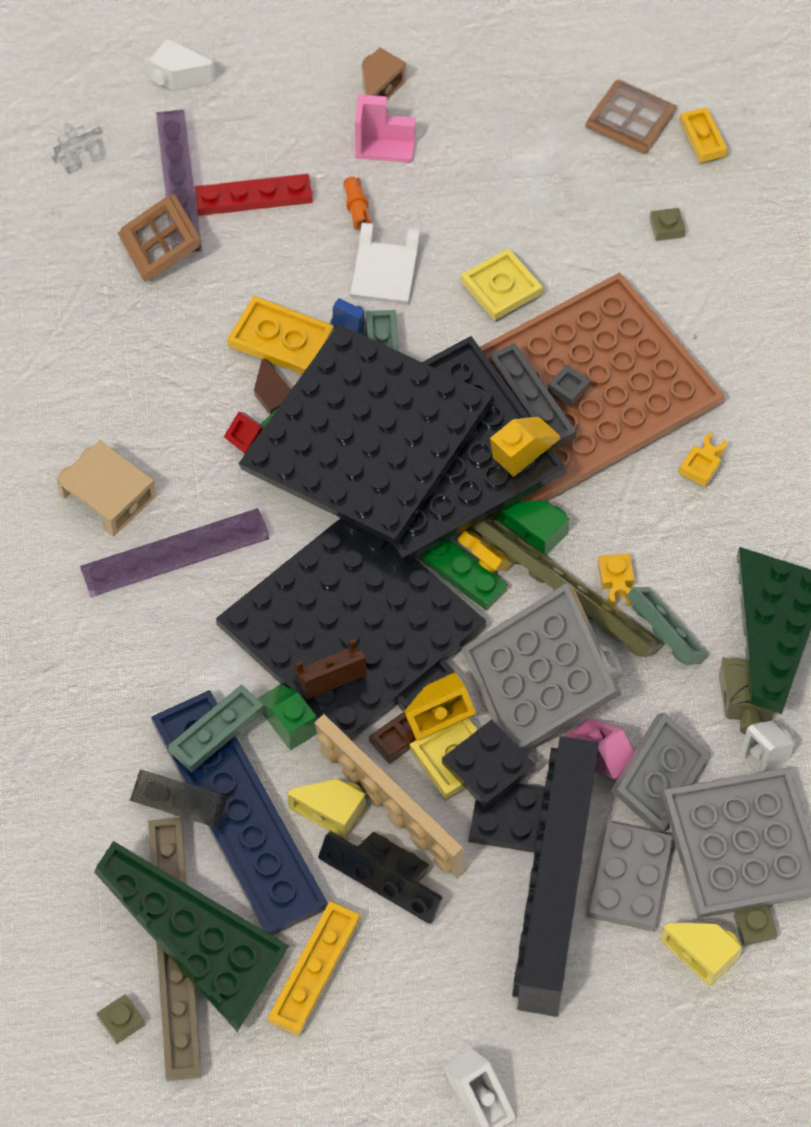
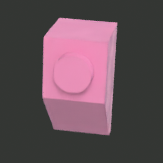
(613, 748)

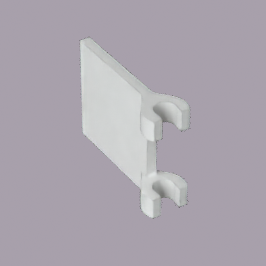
(383, 269)

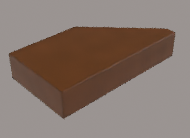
(270, 387)
(393, 738)

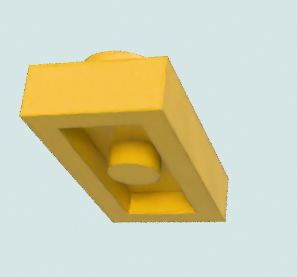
(703, 134)

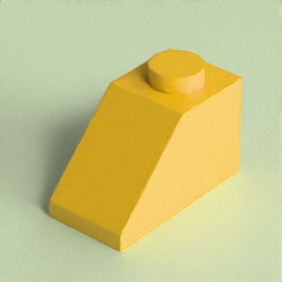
(522, 443)
(439, 706)

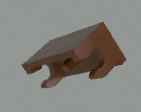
(331, 671)

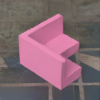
(382, 135)

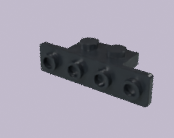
(384, 870)

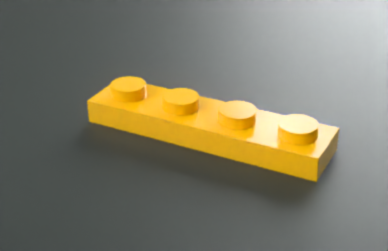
(314, 968)

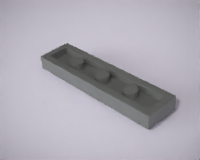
(531, 391)

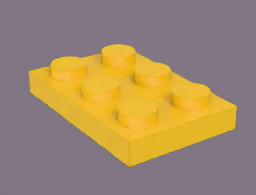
(279, 335)

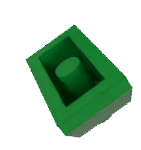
(536, 523)
(289, 715)

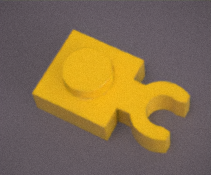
(703, 463)
(489, 555)
(616, 574)

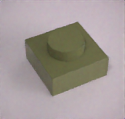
(667, 224)
(755, 925)
(121, 1019)

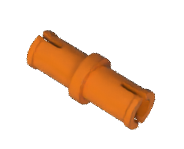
(356, 202)

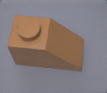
(382, 73)

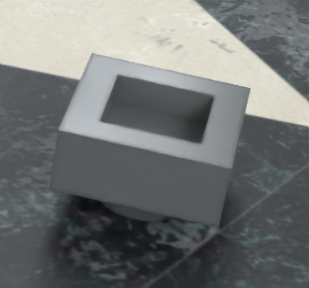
(569, 385)

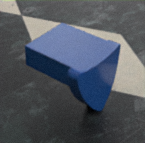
(348, 316)

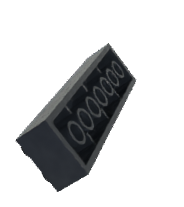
(555, 876)

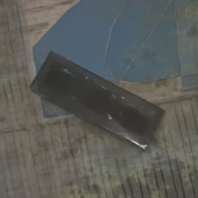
(179, 798)

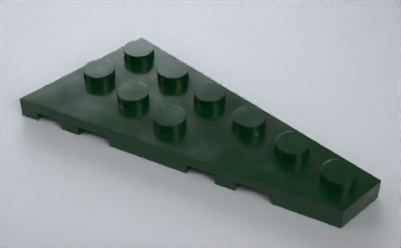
(774, 623)
(208, 942)

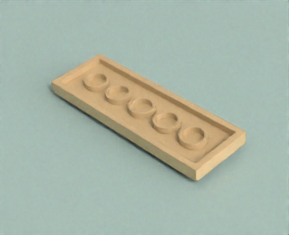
(385, 792)

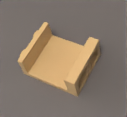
(107, 486)

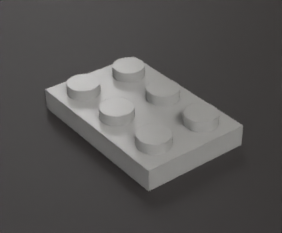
(661, 761)
(630, 876)

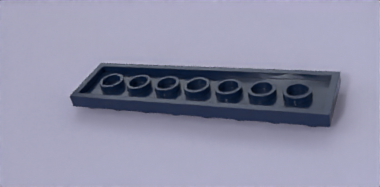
(250, 828)

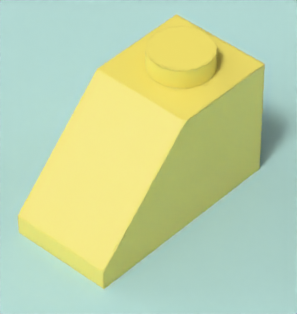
(329, 804)
(703, 948)

